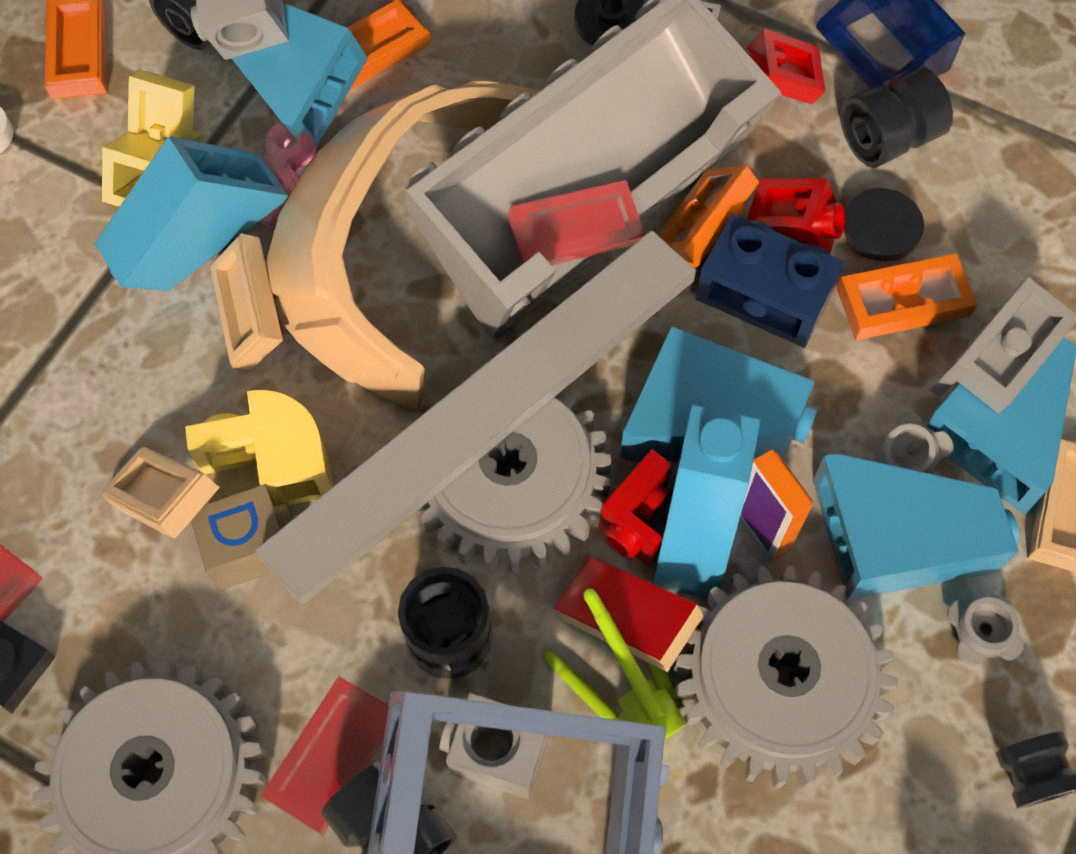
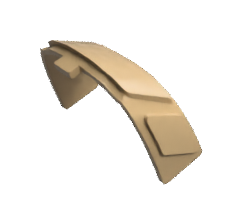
(314, 225)

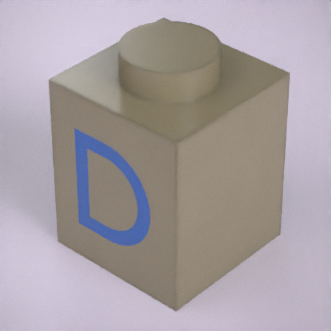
(232, 531)

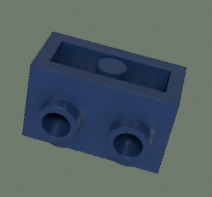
(769, 279)

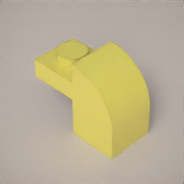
(155, 110)
(276, 437)

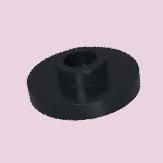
(598, 16)
(883, 224)

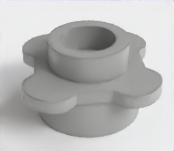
(911, 431)
(997, 614)

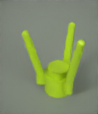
(642, 704)

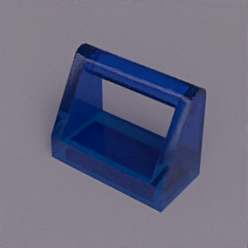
(916, 24)

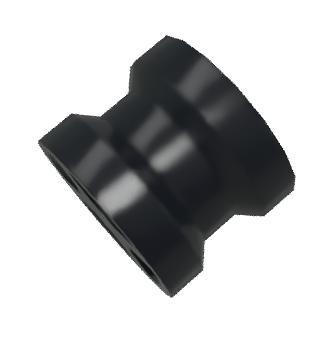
(1039, 769)

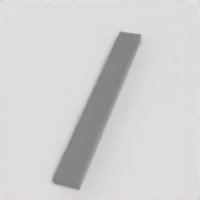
(473, 418)

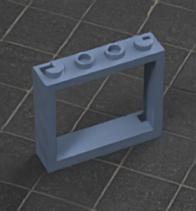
(636, 781)

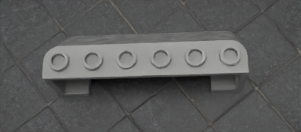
(639, 109)

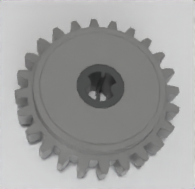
(528, 509)
(831, 673)
(156, 722)

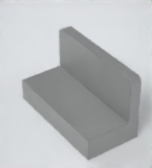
(1010, 346)

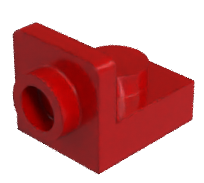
(789, 64)
(799, 209)
(638, 496)

